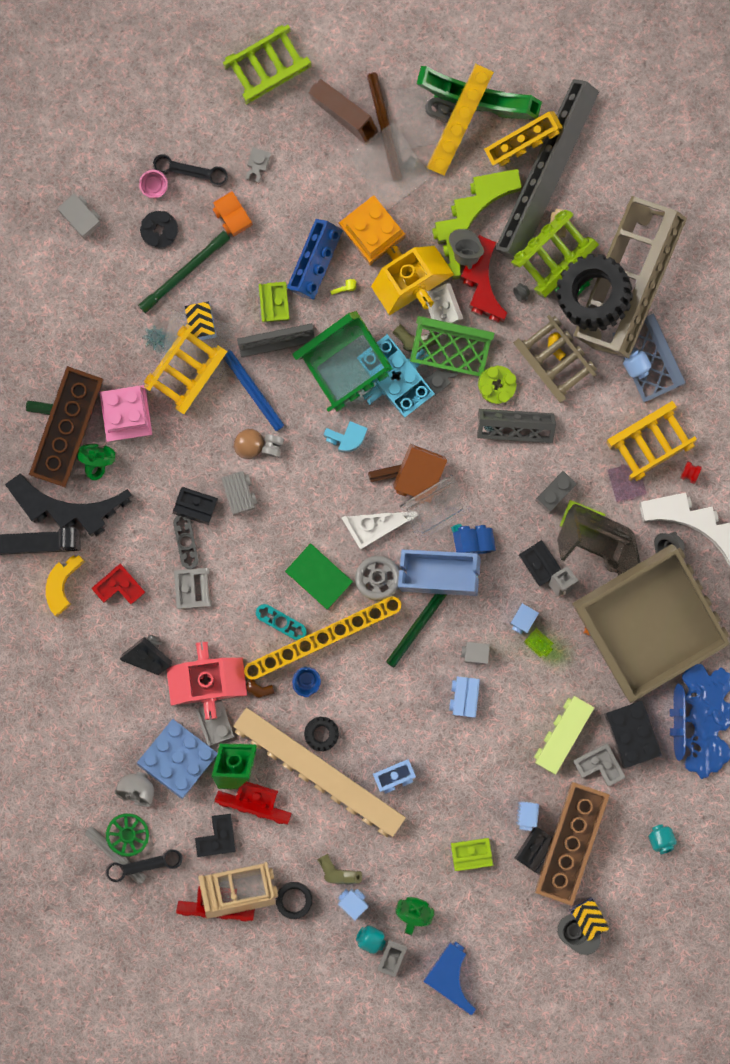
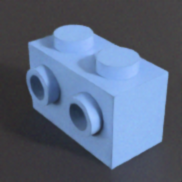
(394, 775)
(352, 903)

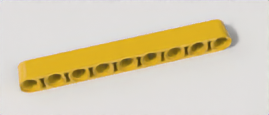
(315, 645)

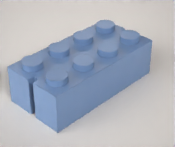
(439, 572)

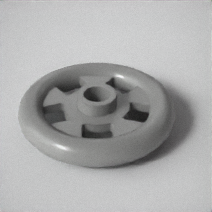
(370, 563)

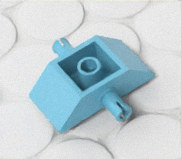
(410, 390)

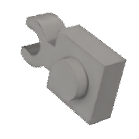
(258, 162)

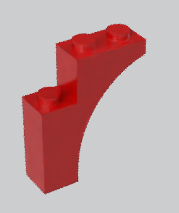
(483, 298)

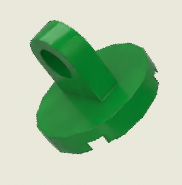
(95, 456)
(414, 913)

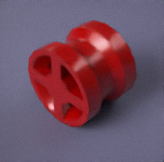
(690, 472)

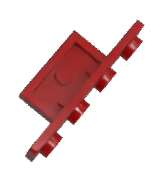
(254, 800)
(197, 909)

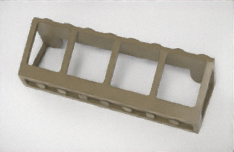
(647, 281)

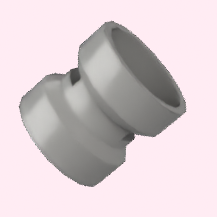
(272, 445)

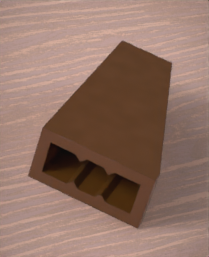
(343, 110)

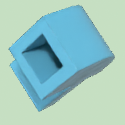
(350, 440)

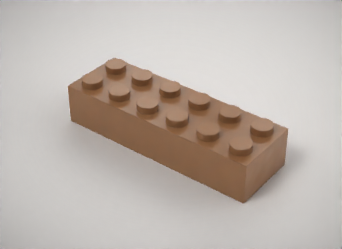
(571, 843)

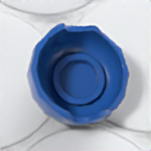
(306, 681)

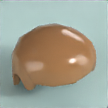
(248, 443)

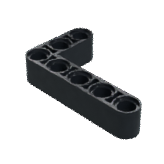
(41, 542)

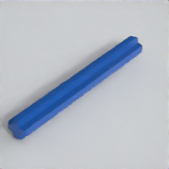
(253, 391)

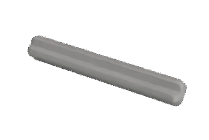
(101, 842)

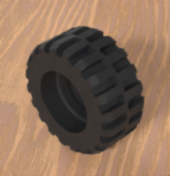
(580, 273)

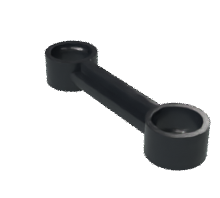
(190, 170)
(143, 865)

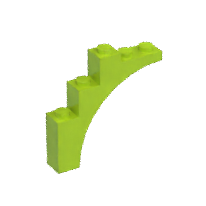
(486, 190)

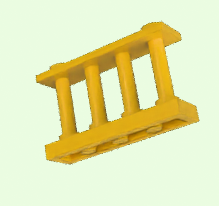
(193, 385)
(650, 422)

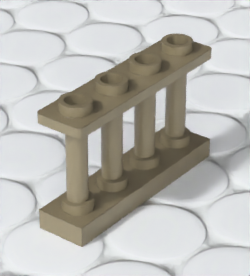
(537, 360)

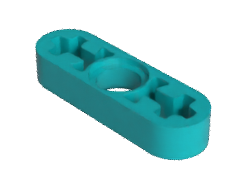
(279, 614)

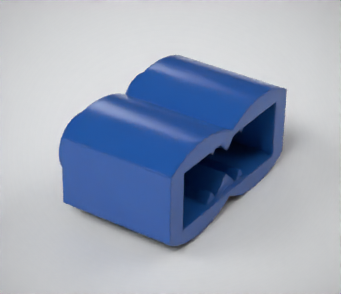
(474, 540)

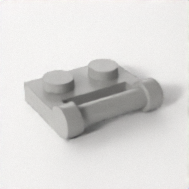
(186, 588)

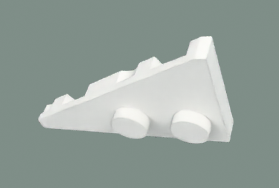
(369, 528)

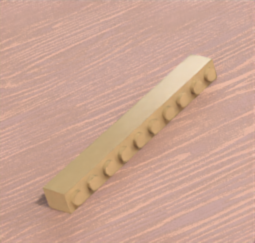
(318, 771)

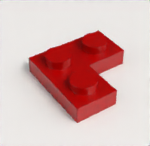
(121, 581)

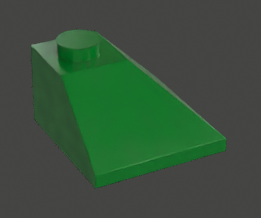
(233, 765)

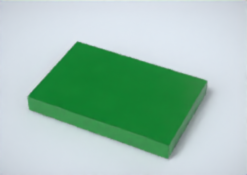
(318, 576)

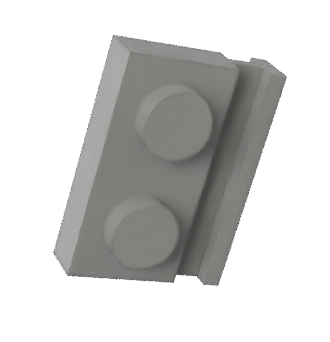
(215, 729)

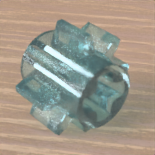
(158, 334)

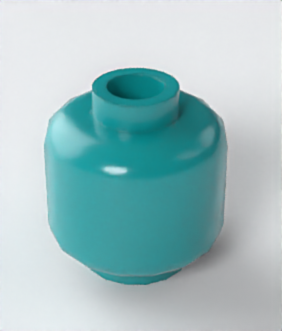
(662, 839)
(370, 939)

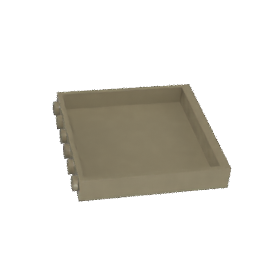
(652, 622)

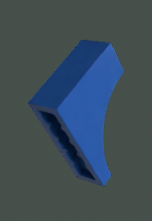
(445, 976)

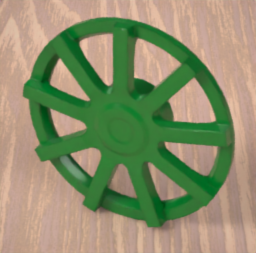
(127, 835)

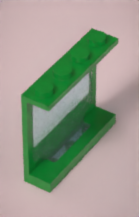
(345, 360)

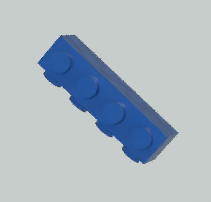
(314, 259)

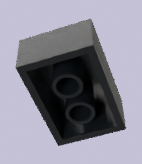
(632, 734)

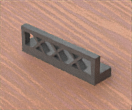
(517, 422)

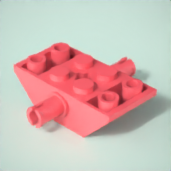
(226, 680)

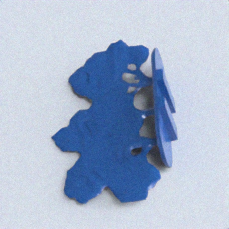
(708, 715)

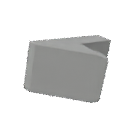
(392, 958)

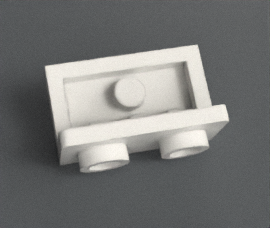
(445, 304)

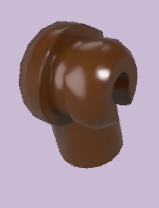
(258, 691)

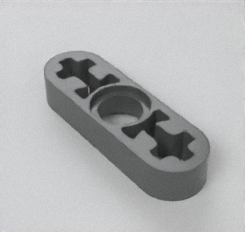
(178, 537)

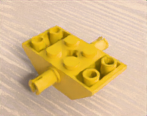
(410, 277)

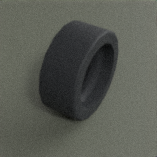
(279, 900)

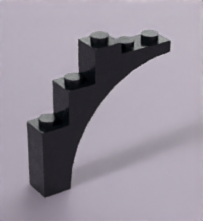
(65, 514)

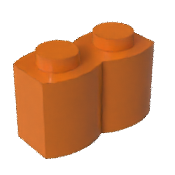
(232, 214)

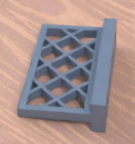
(667, 357)

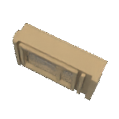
(237, 890)

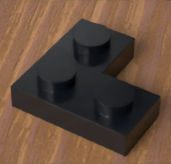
(221, 841)

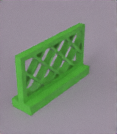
(458, 331)

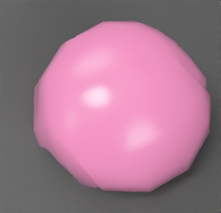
(153, 183)

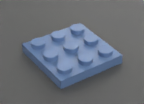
(177, 759)

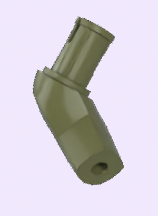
(408, 340)
(339, 876)

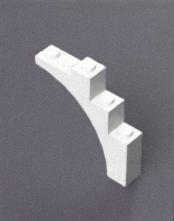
(676, 509)

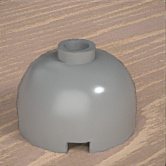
(136, 788)

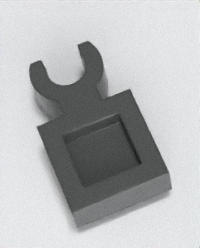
(439, 380)

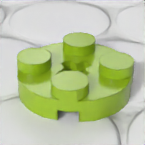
(502, 394)

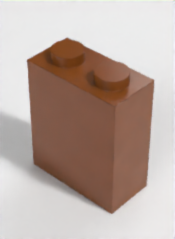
(418, 471)

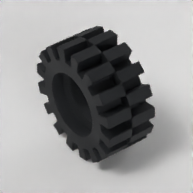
(333, 734)

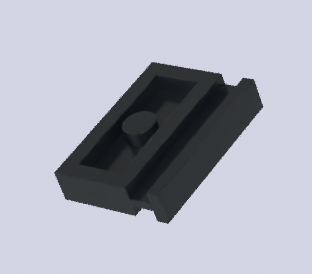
(195, 505)
(539, 563)
(534, 850)

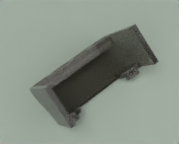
(599, 536)

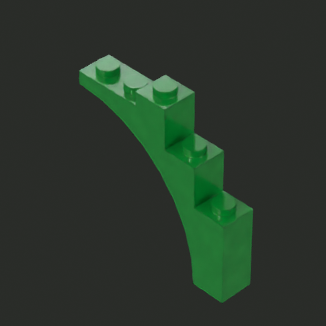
(498, 102)

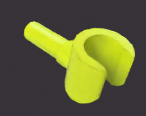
(350, 286)

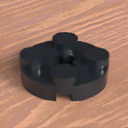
(149, 224)

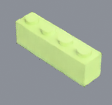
(564, 734)

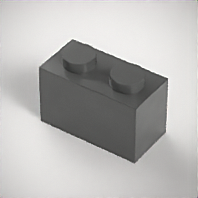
(556, 491)

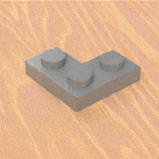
(602, 760)

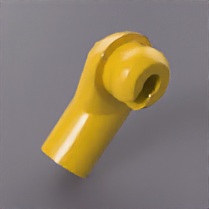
(553, 337)

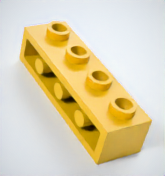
(523, 138)

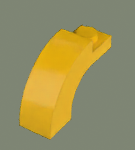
(56, 582)

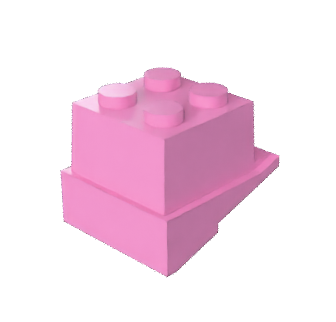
(126, 413)

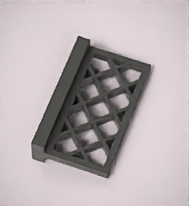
(275, 340)

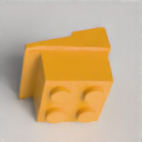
(372, 230)

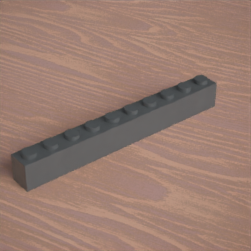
(547, 169)

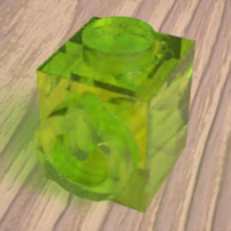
(539, 643)

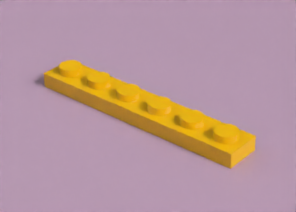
(460, 119)

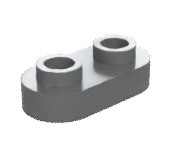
(442, 109)

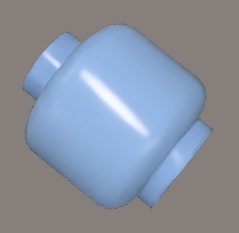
(637, 364)

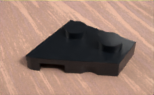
(147, 657)

